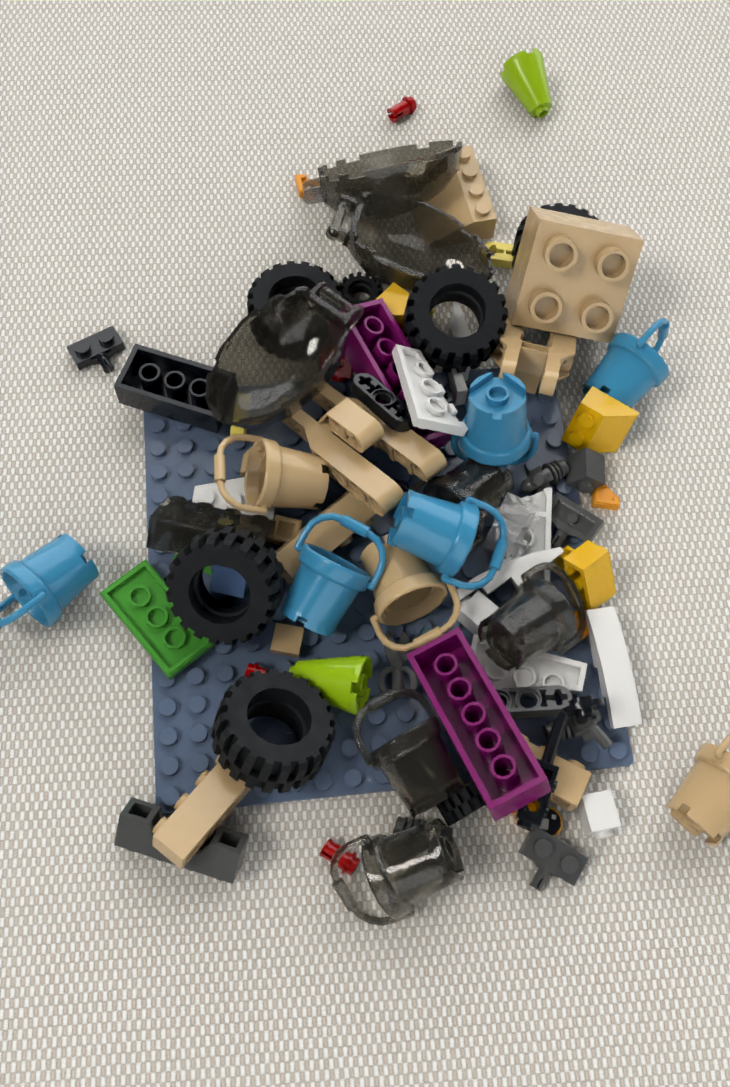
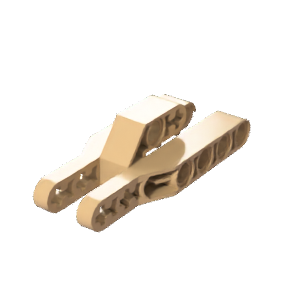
(534, 361)
(358, 426)

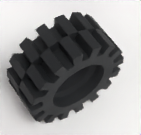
(360, 284)
(461, 804)

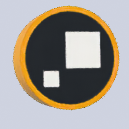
(552, 823)

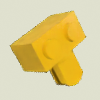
(590, 571)

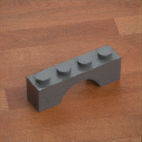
(218, 857)

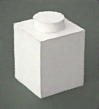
(474, 610)
(598, 814)

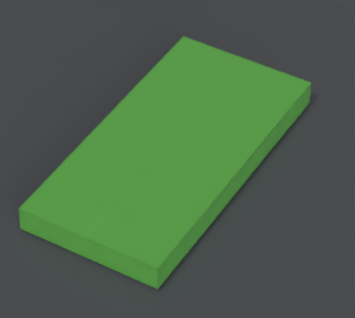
(143, 608)

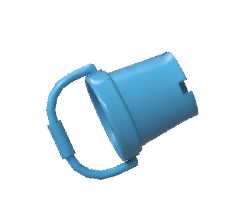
(631, 366)
(496, 423)
(444, 534)
(47, 580)
(327, 582)

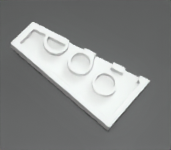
(424, 395)
(541, 671)

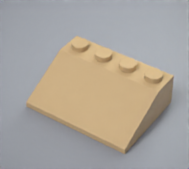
(468, 198)

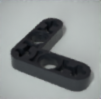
(395, 413)

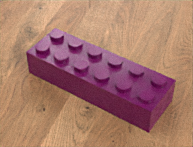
(371, 353)
(479, 724)

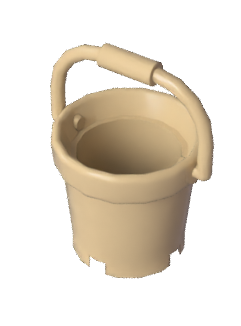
(274, 476)
(406, 594)
(704, 795)

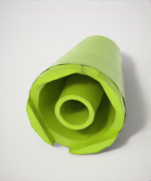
(528, 81)
(339, 679)

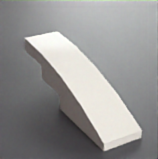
(458, 328)
(512, 571)
(613, 667)

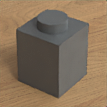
(586, 470)

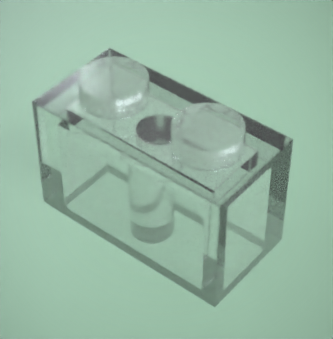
(519, 518)

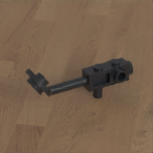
(581, 708)

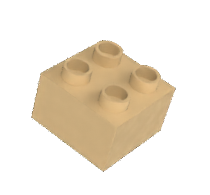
(572, 274)

